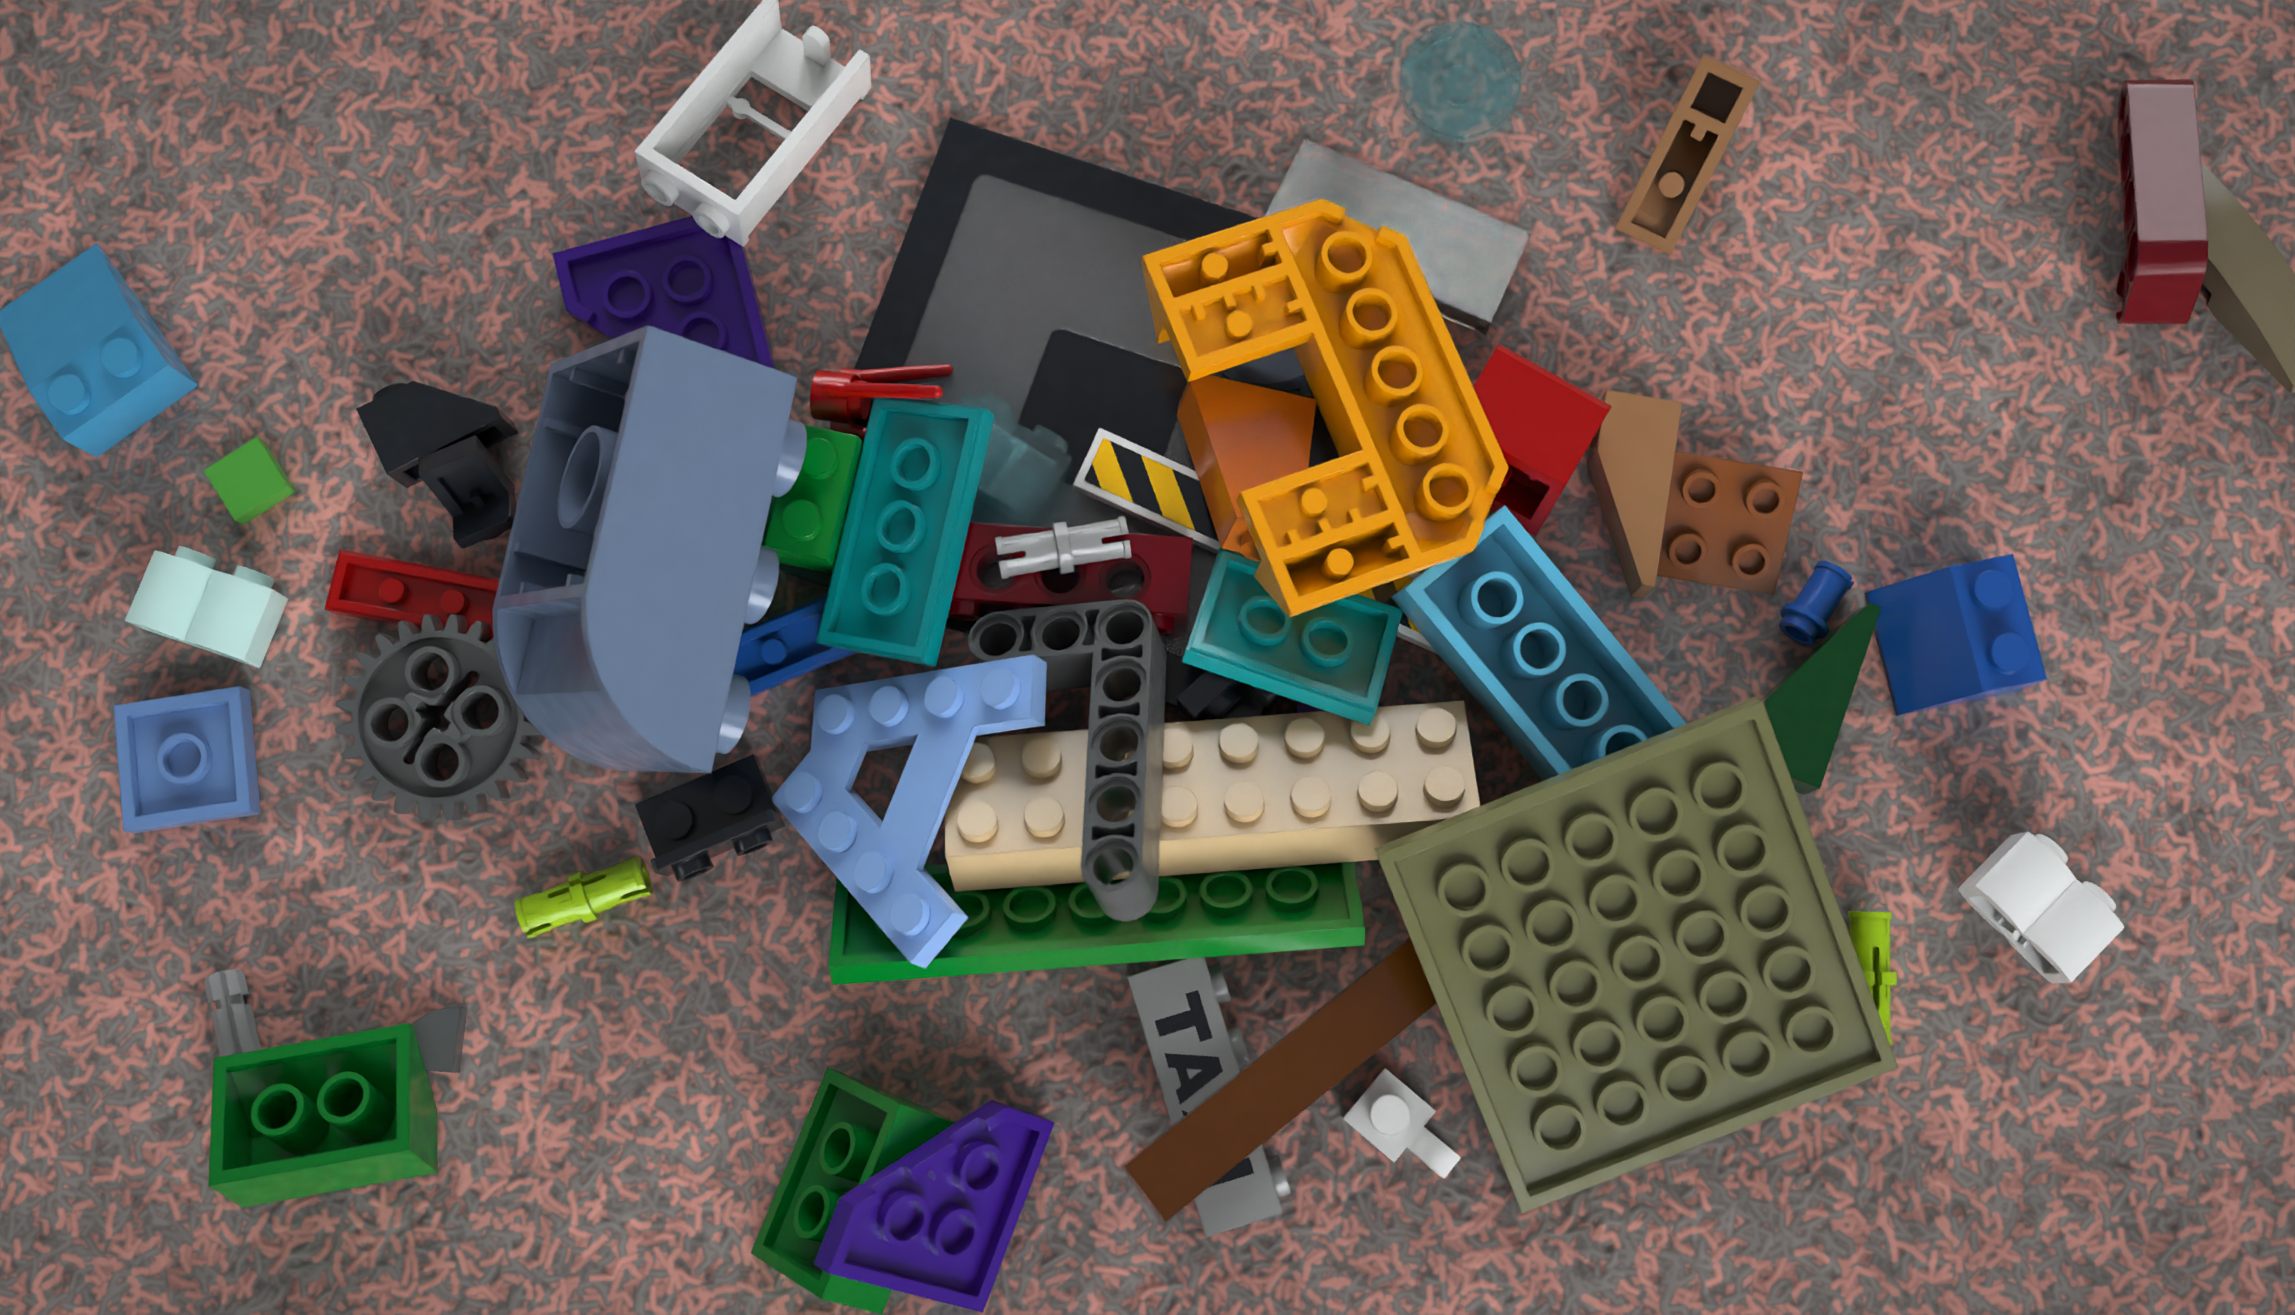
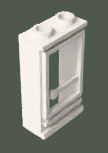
(788, 66)

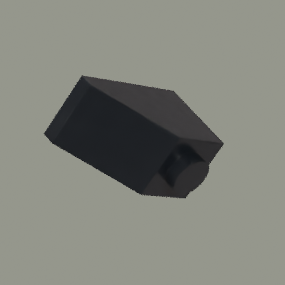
(422, 419)

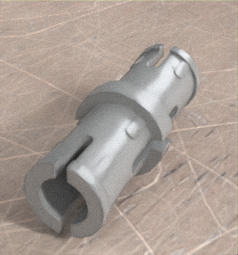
(1063, 547)

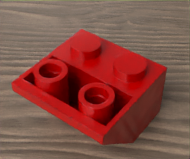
(1540, 430)

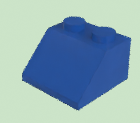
(1956, 635)

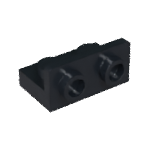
(709, 818)

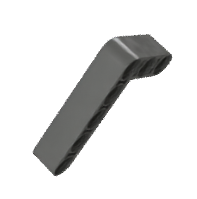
(1115, 728)

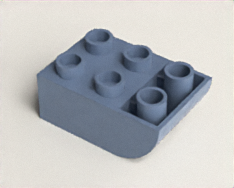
(644, 549)

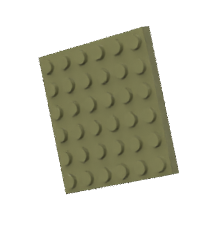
(1638, 955)

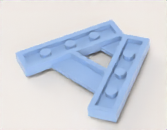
(886, 858)

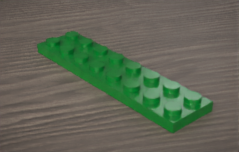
(1068, 928)

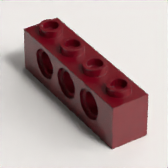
(1158, 559)

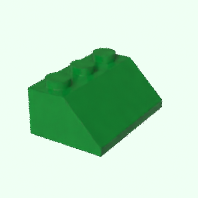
(321, 1117)
(843, 1142)

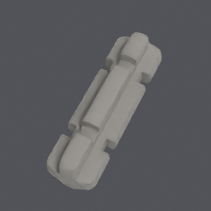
(233, 1019)

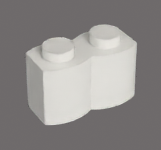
(2042, 906)

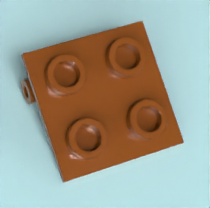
(1727, 522)

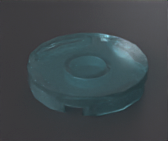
(1459, 82)

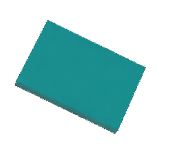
(1319, 657)

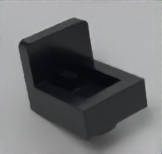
(471, 490)

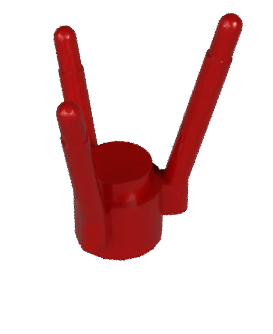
(848, 393)

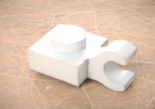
(1395, 1120)

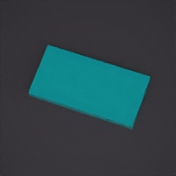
(905, 529)

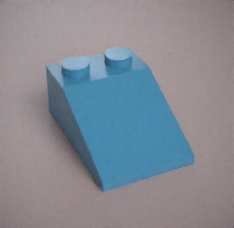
(92, 353)

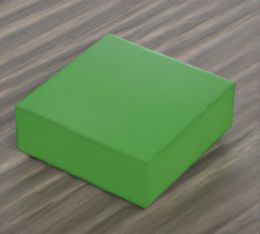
(249, 480)

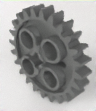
(401, 680)

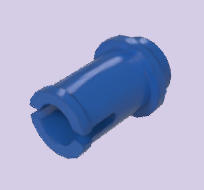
(1816, 602)

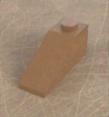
(1687, 153)
(1632, 479)

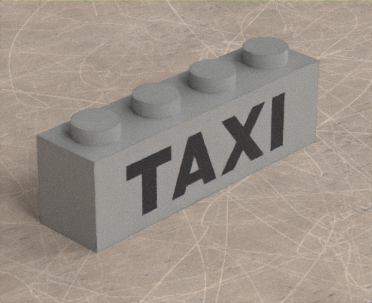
(1192, 1061)

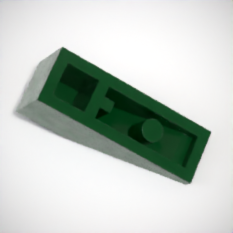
(1814, 698)

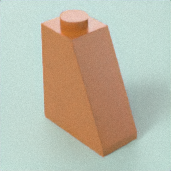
(1239, 441)

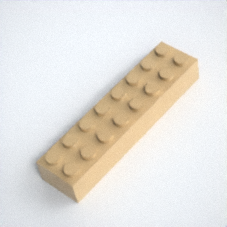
(1230, 798)

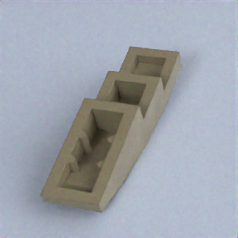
(2249, 283)

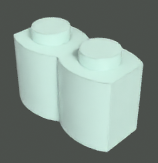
(208, 607)

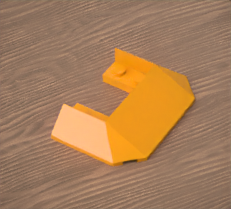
(1384, 374)

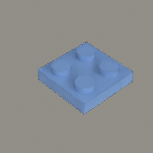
(186, 759)

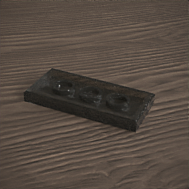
(1458, 248)

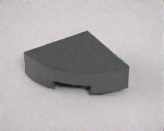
(442, 1038)

